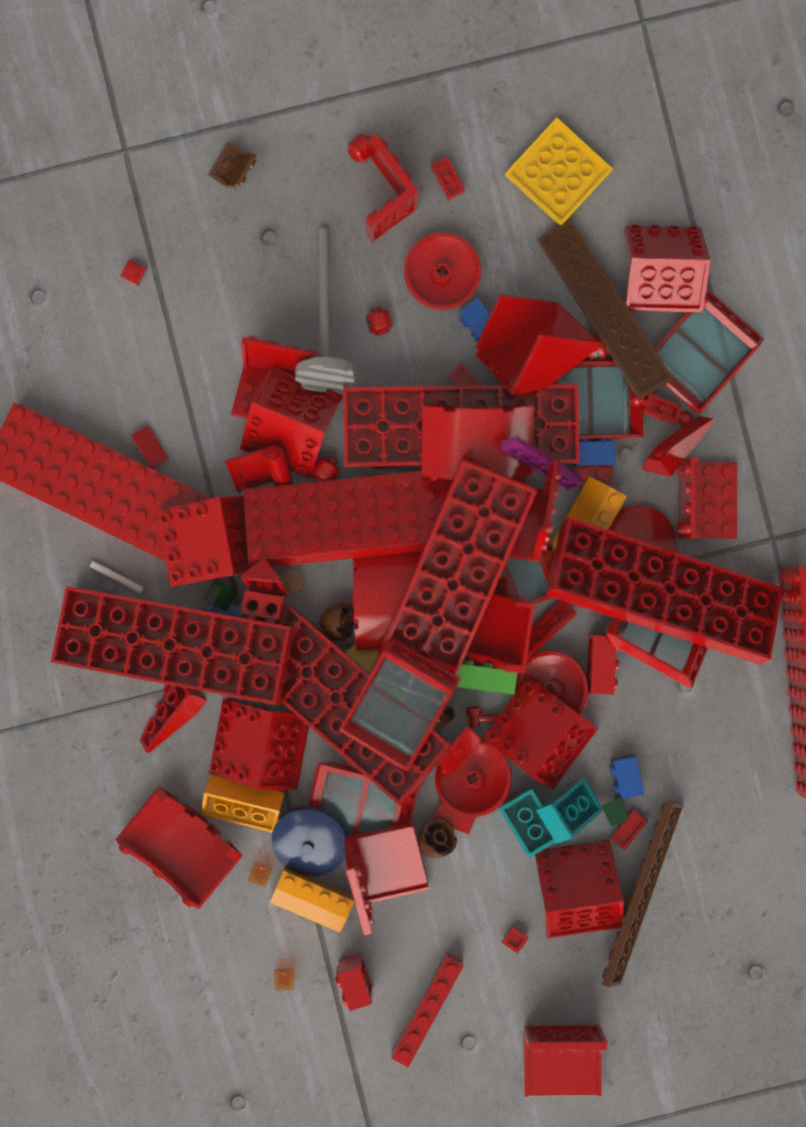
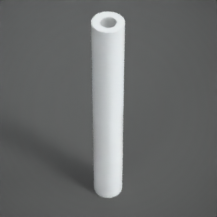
(117, 577)

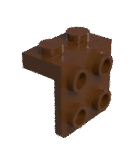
(232, 166)

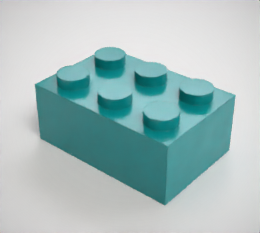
(570, 810)
(525, 821)

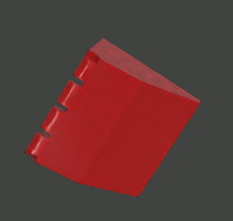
(532, 343)

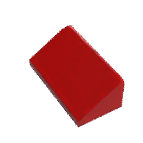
(149, 447)

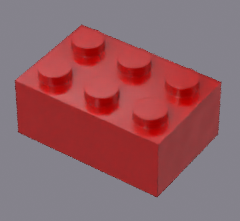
(601, 665)
(355, 982)

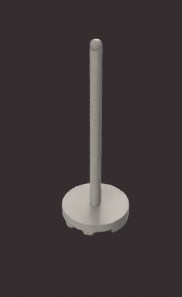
(324, 371)

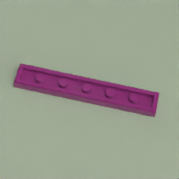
(540, 461)

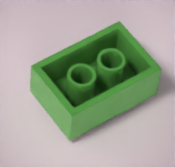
(486, 677)

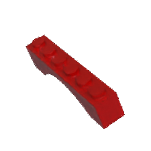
(435, 996)

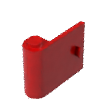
(259, 468)
(458, 751)

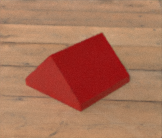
(263, 579)

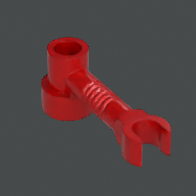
(475, 716)

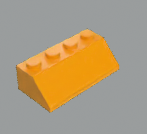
(595, 505)
(241, 804)
(313, 899)

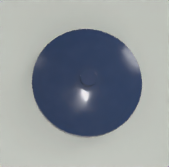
(309, 840)

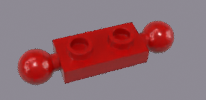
(661, 409)

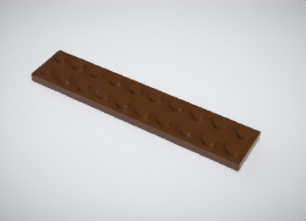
(605, 309)
(640, 900)

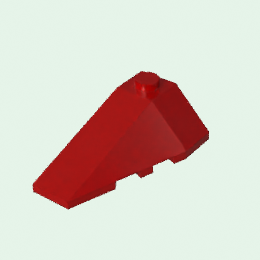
(673, 450)
(172, 713)

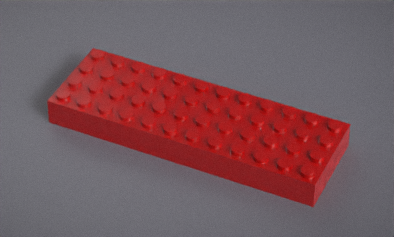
(386, 422)
(88, 479)
(341, 518)
(460, 564)
(664, 591)
(794, 615)
(173, 645)
(322, 690)

